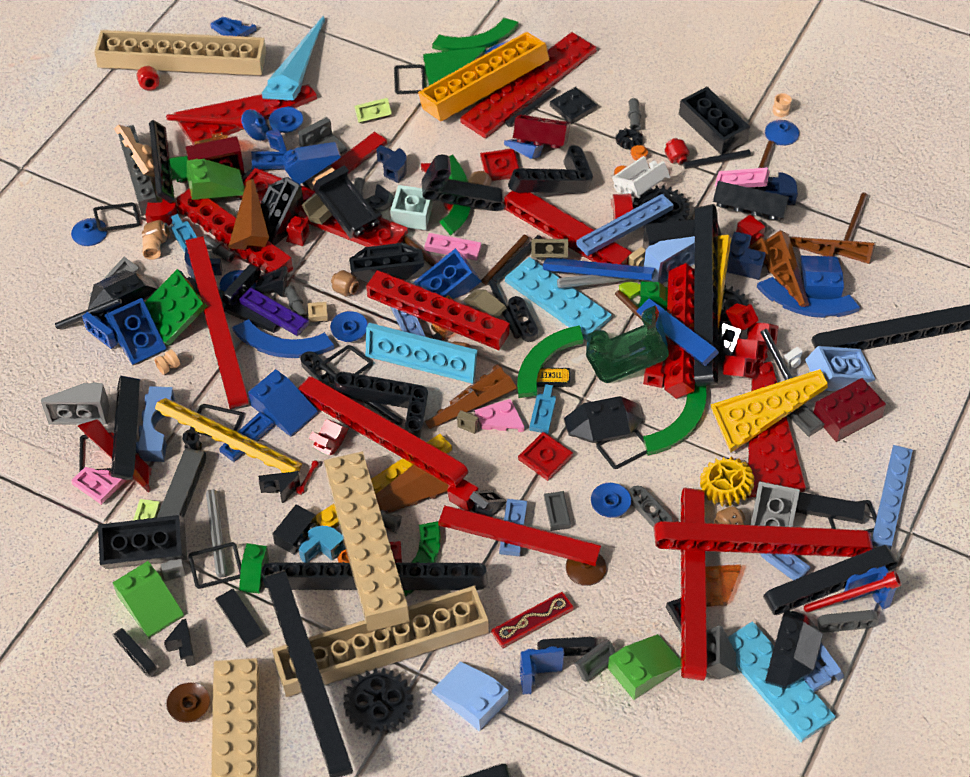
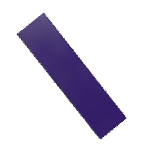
(274, 311)

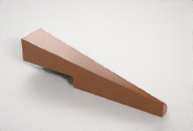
(249, 223)
(856, 250)
(783, 264)
(484, 390)
(408, 489)

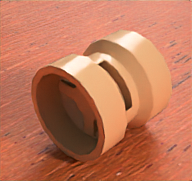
(781, 105)
(151, 247)
(167, 361)

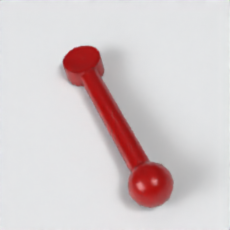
(300, 490)

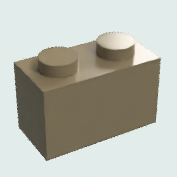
(549, 247)

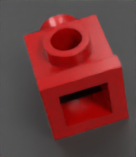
(298, 231)
(742, 316)
(654, 375)

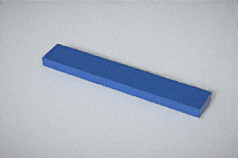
(599, 269)
(683, 335)

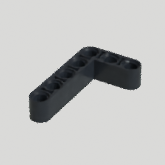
(573, 179)
(438, 187)
(388, 393)

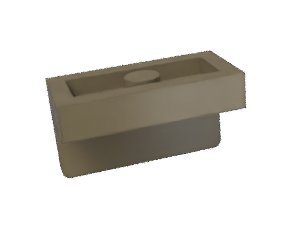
(316, 210)

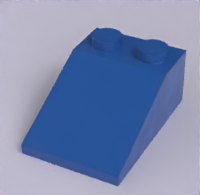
(309, 160)
(450, 276)
(822, 277)
(135, 331)
(282, 403)

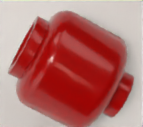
(148, 78)
(677, 151)

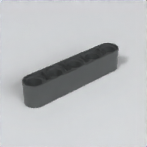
(183, 483)

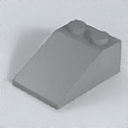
(77, 405)
(774, 505)

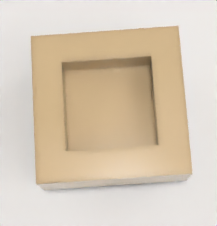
(637, 258)
(317, 311)

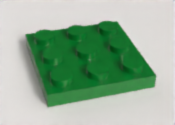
(174, 306)

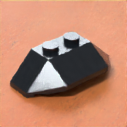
(279, 206)
(395, 259)
(125, 285)
(604, 419)
(793, 650)

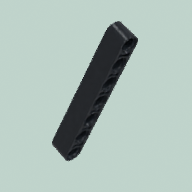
(125, 428)
(826, 580)

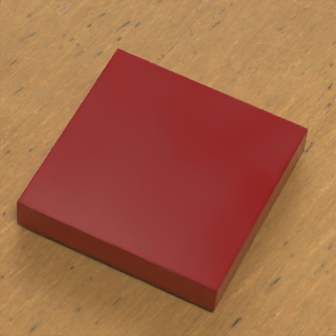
(499, 163)
(545, 456)

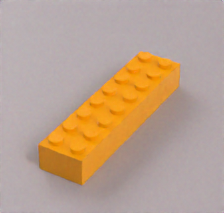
(483, 76)

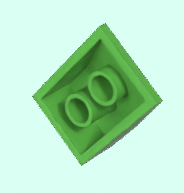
(213, 179)
(147, 599)
(643, 665)

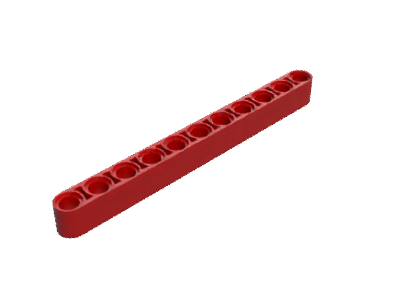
(217, 323)
(384, 432)
(761, 539)
(693, 593)

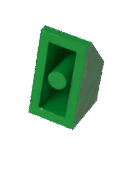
(179, 168)
(655, 291)
(253, 560)

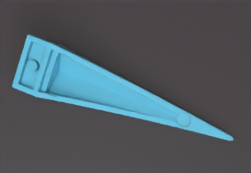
(288, 78)

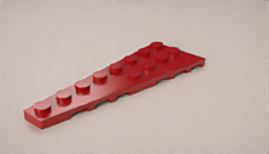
(234, 109)
(773, 451)

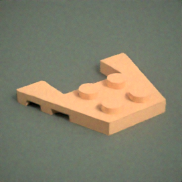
(142, 153)

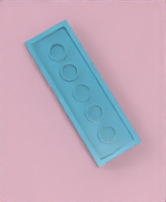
(562, 303)
(421, 353)
(796, 705)

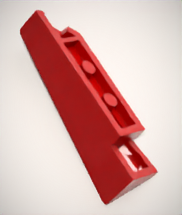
(100, 436)

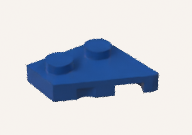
(229, 27)

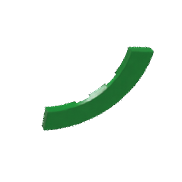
(485, 39)
(458, 213)
(541, 354)
(681, 427)
(428, 545)

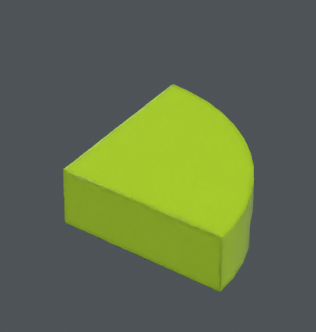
(630, 289)

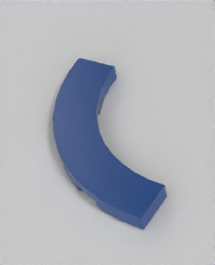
(817, 307)
(278, 346)

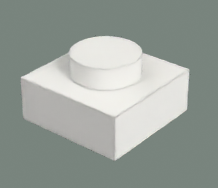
(793, 358)

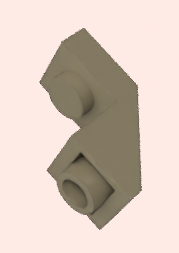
(485, 302)

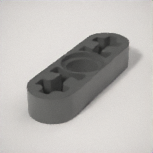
(648, 500)
(848, 621)

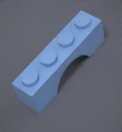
(152, 444)

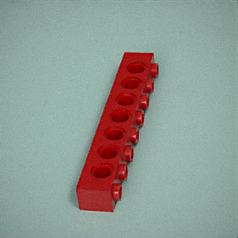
(221, 225)
(680, 304)
(438, 310)

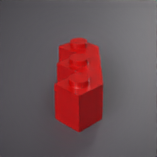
(750, 351)

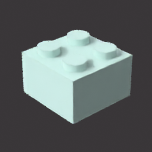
(411, 208)

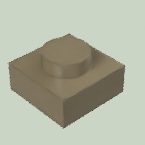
(467, 421)

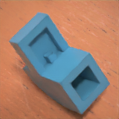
(324, 540)

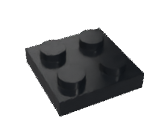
(573, 105)

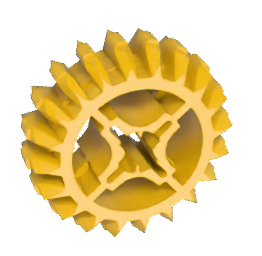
(727, 475)

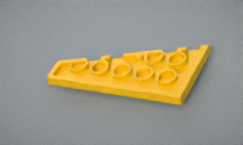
(755, 411)

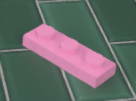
(746, 177)
(446, 244)

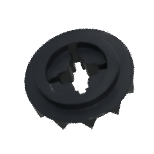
(624, 141)

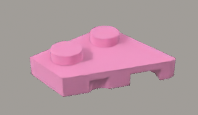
(499, 417)
(97, 483)

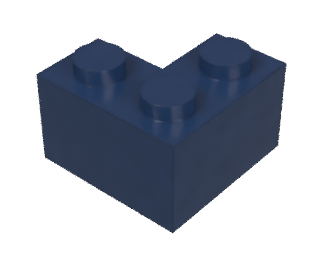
(743, 260)

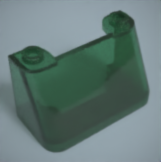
(629, 351)

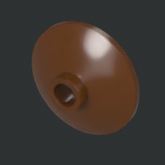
(586, 574)
(188, 694)

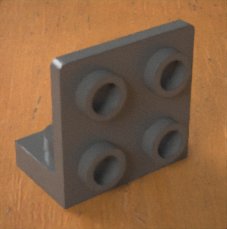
(319, 134)

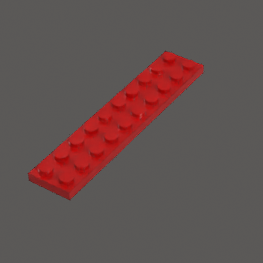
(516, 95)
(385, 233)

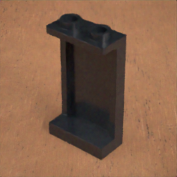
(346, 203)

